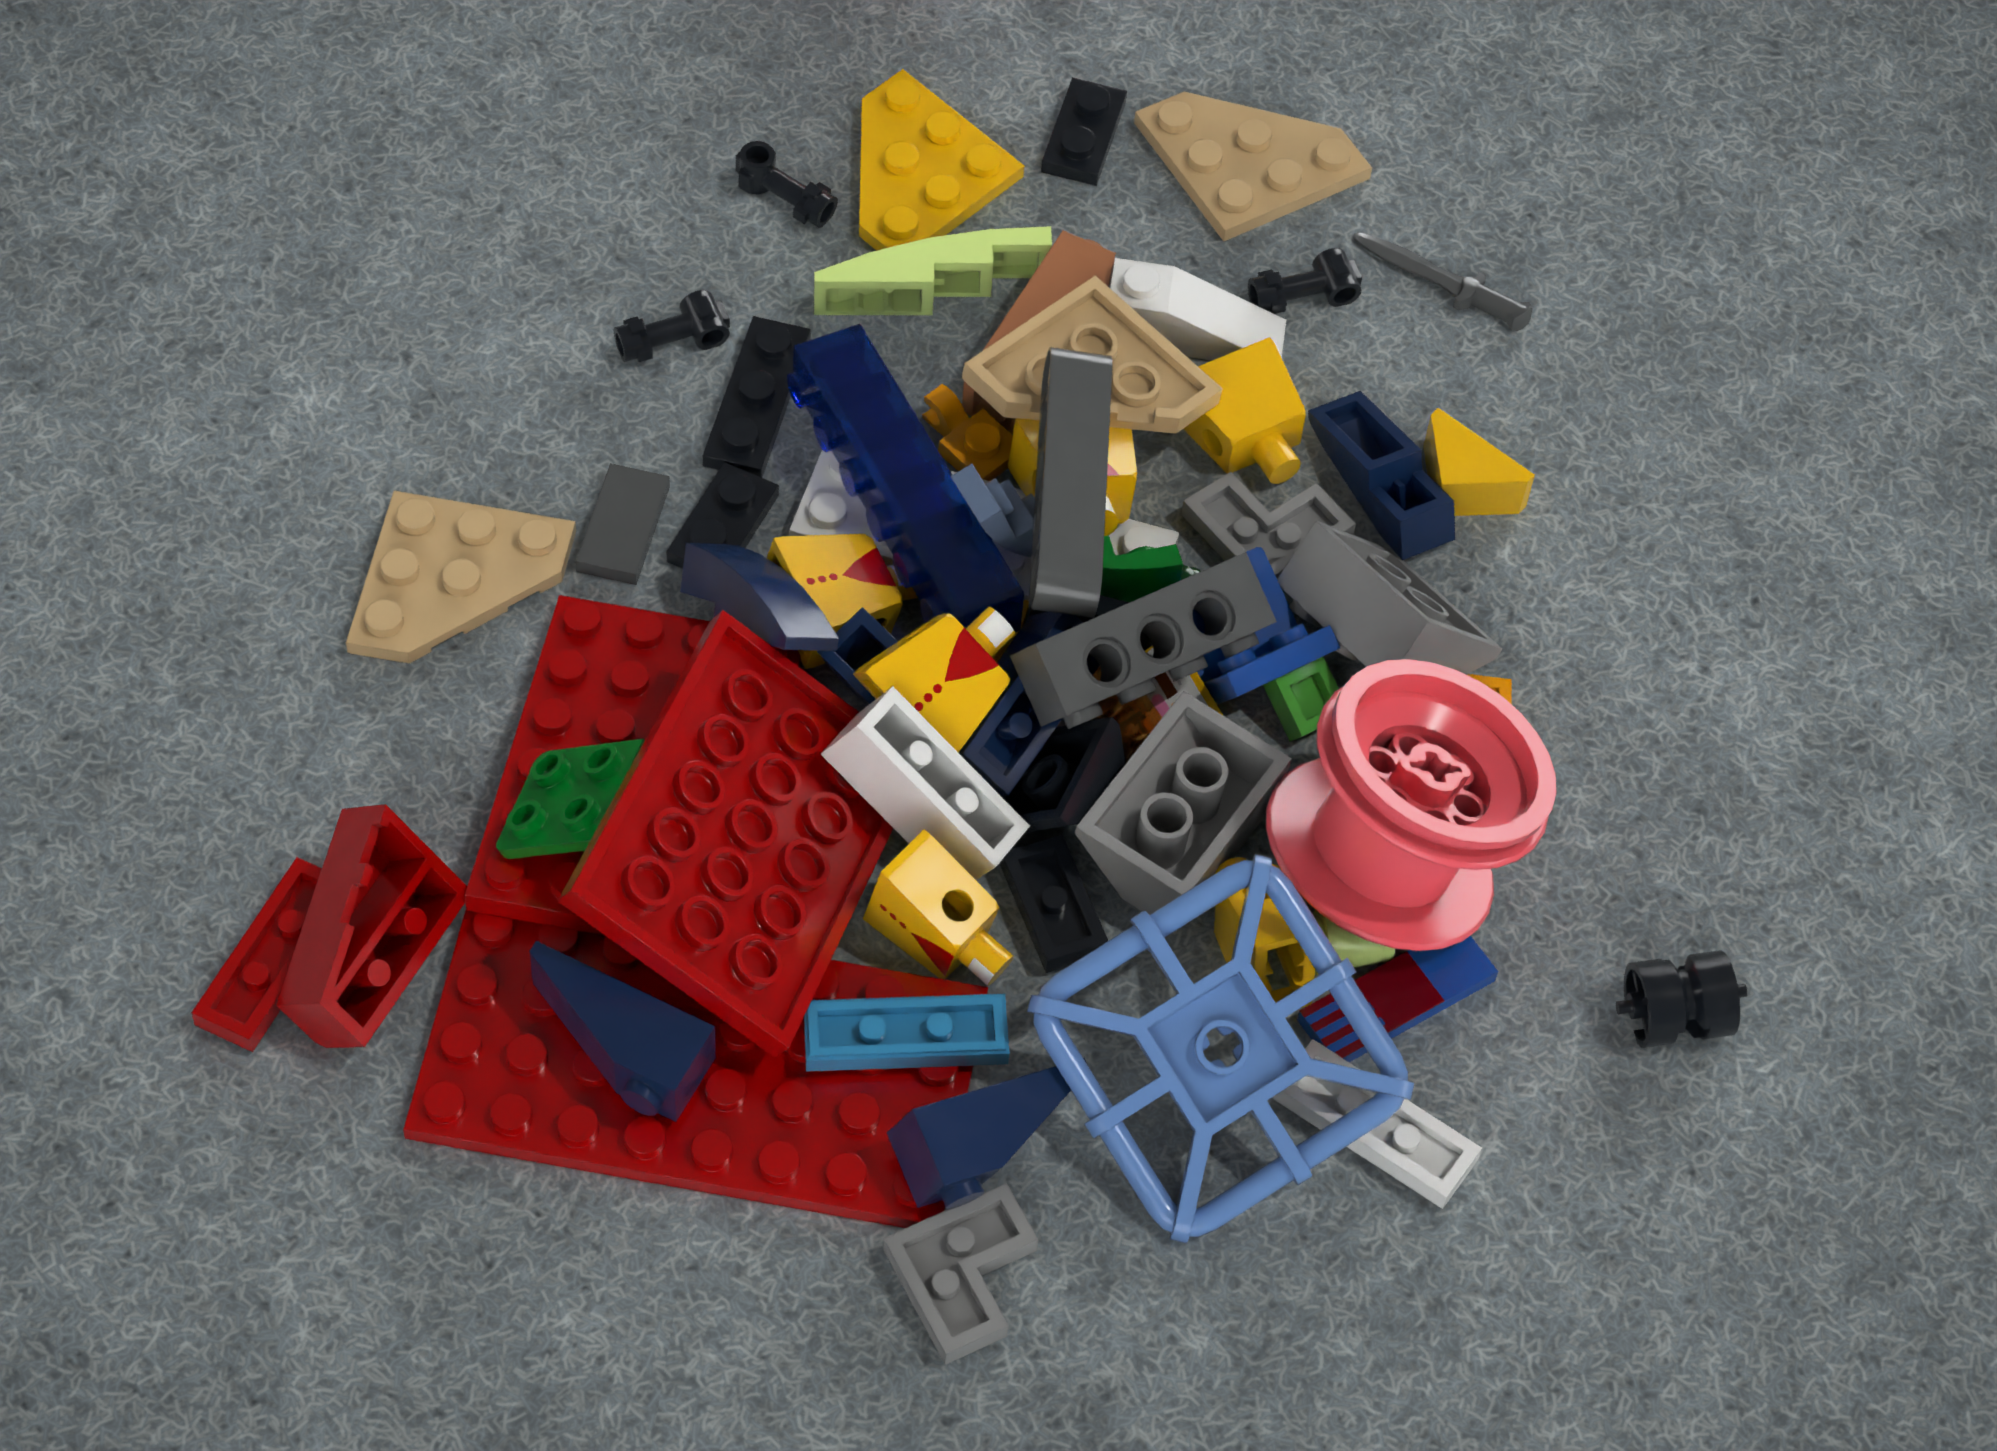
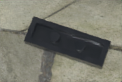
(755, 397)

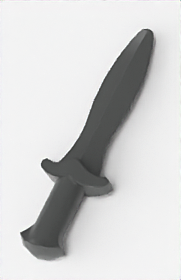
(1466, 290)

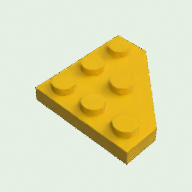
(923, 165)

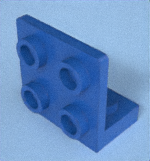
(1280, 647)

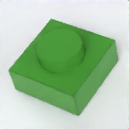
(1301, 696)

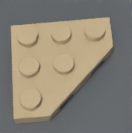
(1247, 161)
(1151, 378)
(450, 570)

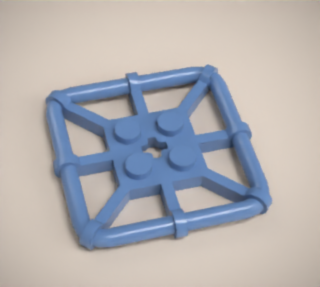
(1208, 1091)

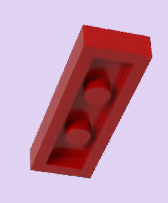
(247, 987)

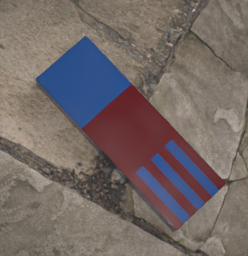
(1402, 994)

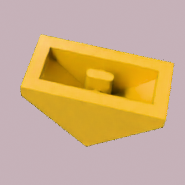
(1473, 470)

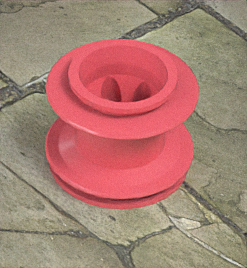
(1411, 804)

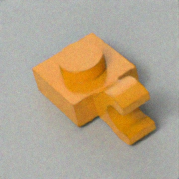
(966, 439)

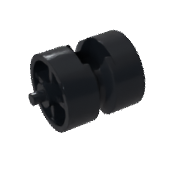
(1694, 997)

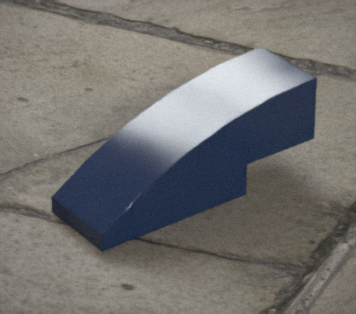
(1385, 474)
(757, 596)

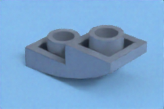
(999, 510)

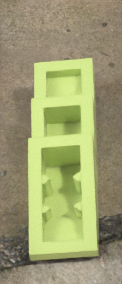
(913, 273)

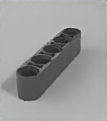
(1071, 483)

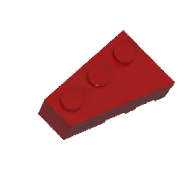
(367, 927)

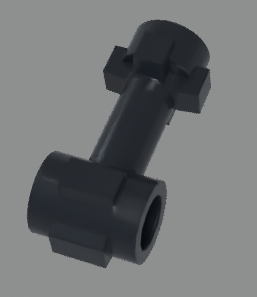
(759, 175)
(1331, 274)
(700, 318)

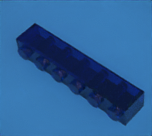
(901, 480)

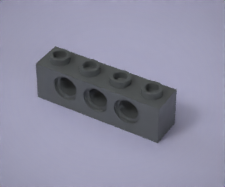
(1057, 668)

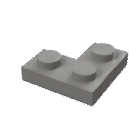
(1237, 521)
(945, 1263)

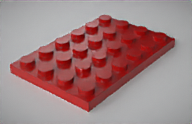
(594, 684)
(735, 839)

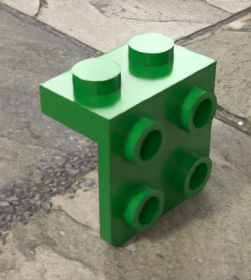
(565, 799)

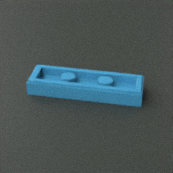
(906, 1032)

